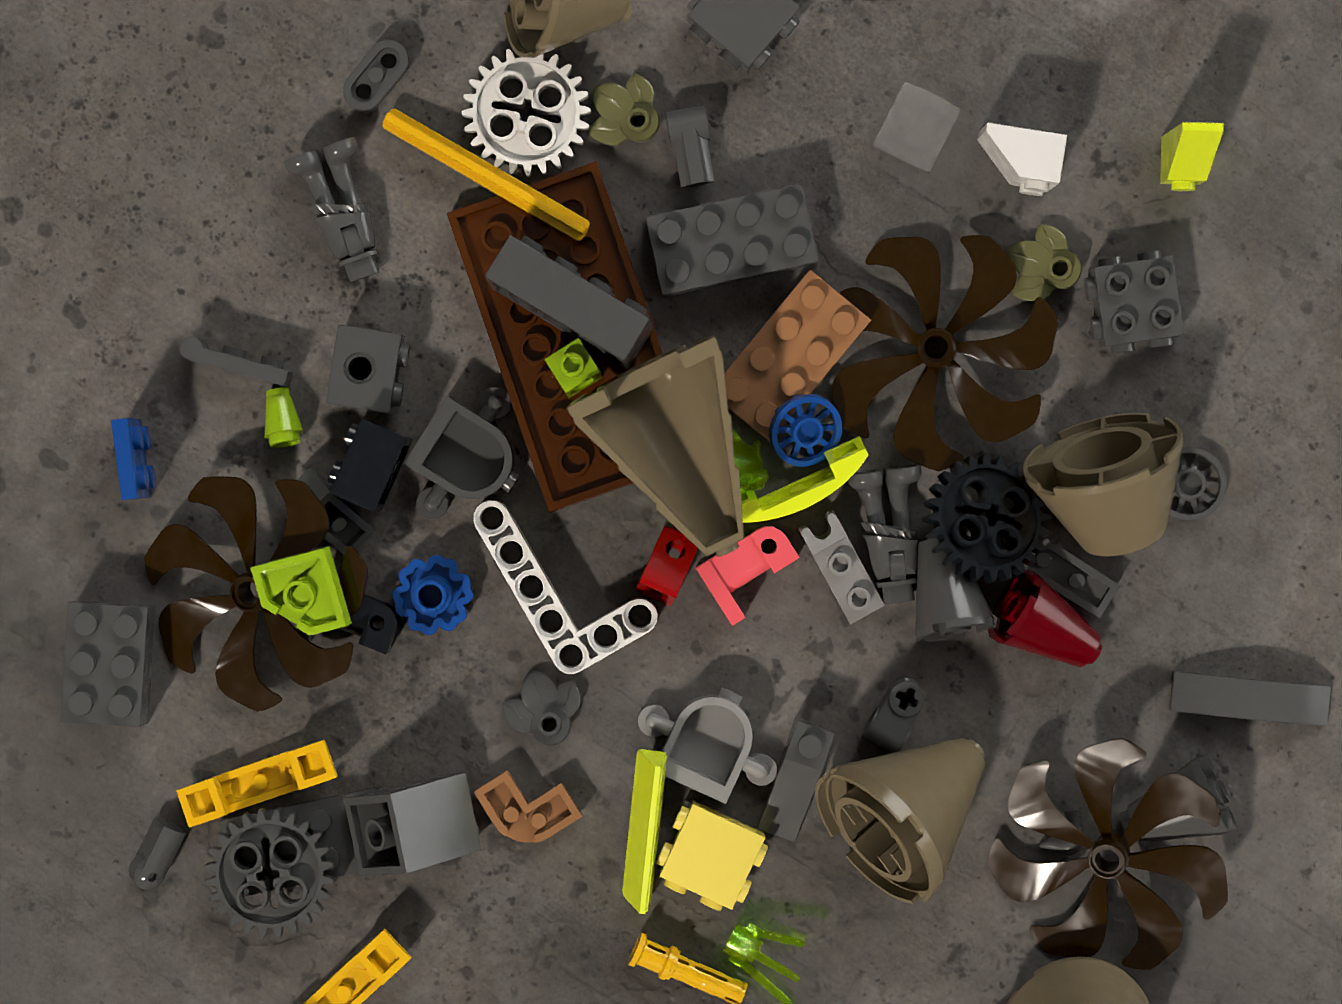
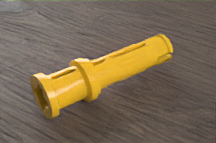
(671, 964)

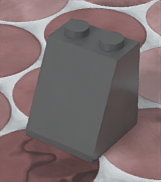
(412, 825)

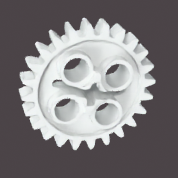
(516, 147)

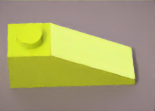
(1189, 154)

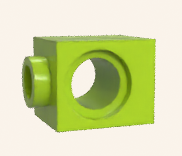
(573, 368)

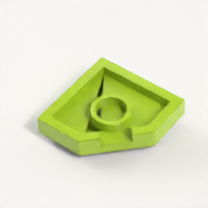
(303, 590)

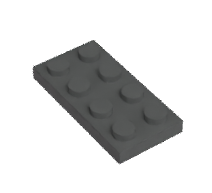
(327, 816)

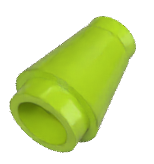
(281, 419)

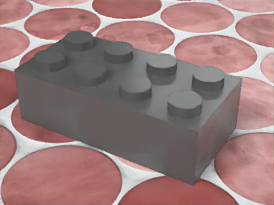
(732, 240)
(568, 301)

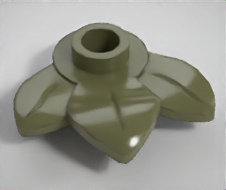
(619, 109)
(1037, 261)

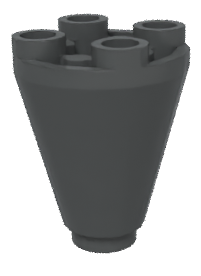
(1200, 771)

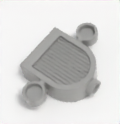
(709, 744)

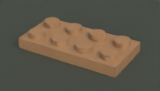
(792, 351)

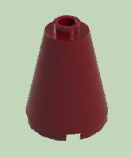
(1043, 623)

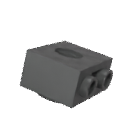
(381, 388)

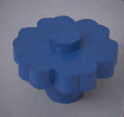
(433, 594)

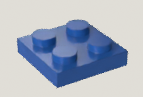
(130, 444)

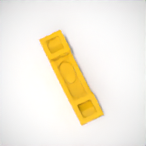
(256, 782)
(363, 972)

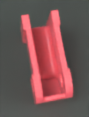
(744, 564)

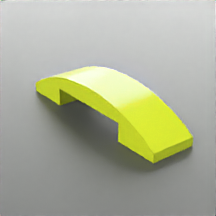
(843, 463)

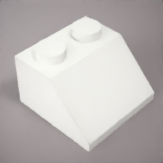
(1025, 156)

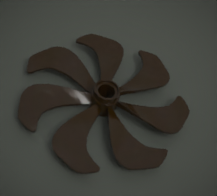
(1022, 349)
(186, 618)
(1165, 799)

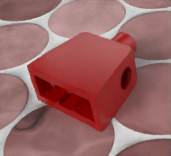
(665, 574)

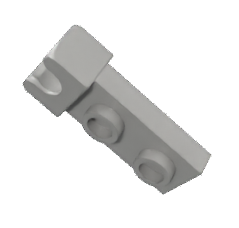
(842, 569)

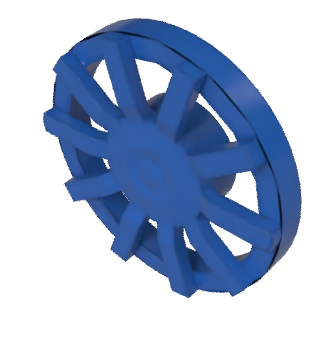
(805, 429)

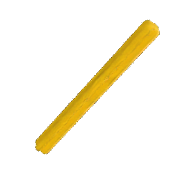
(486, 174)

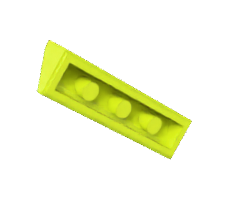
(644, 828)

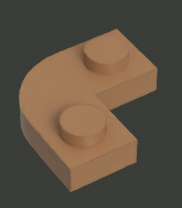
(523, 819)

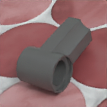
(690, 136)

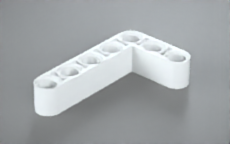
(550, 599)

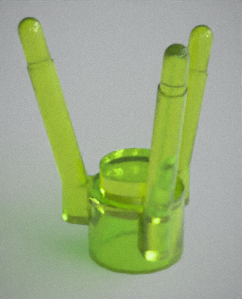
(744, 946)

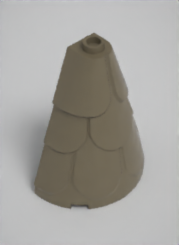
(673, 440)

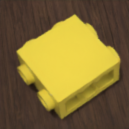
(711, 856)

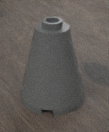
(946, 602)

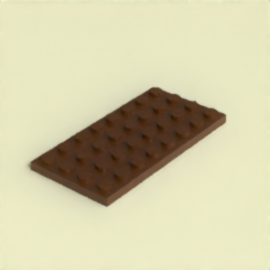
(562, 455)

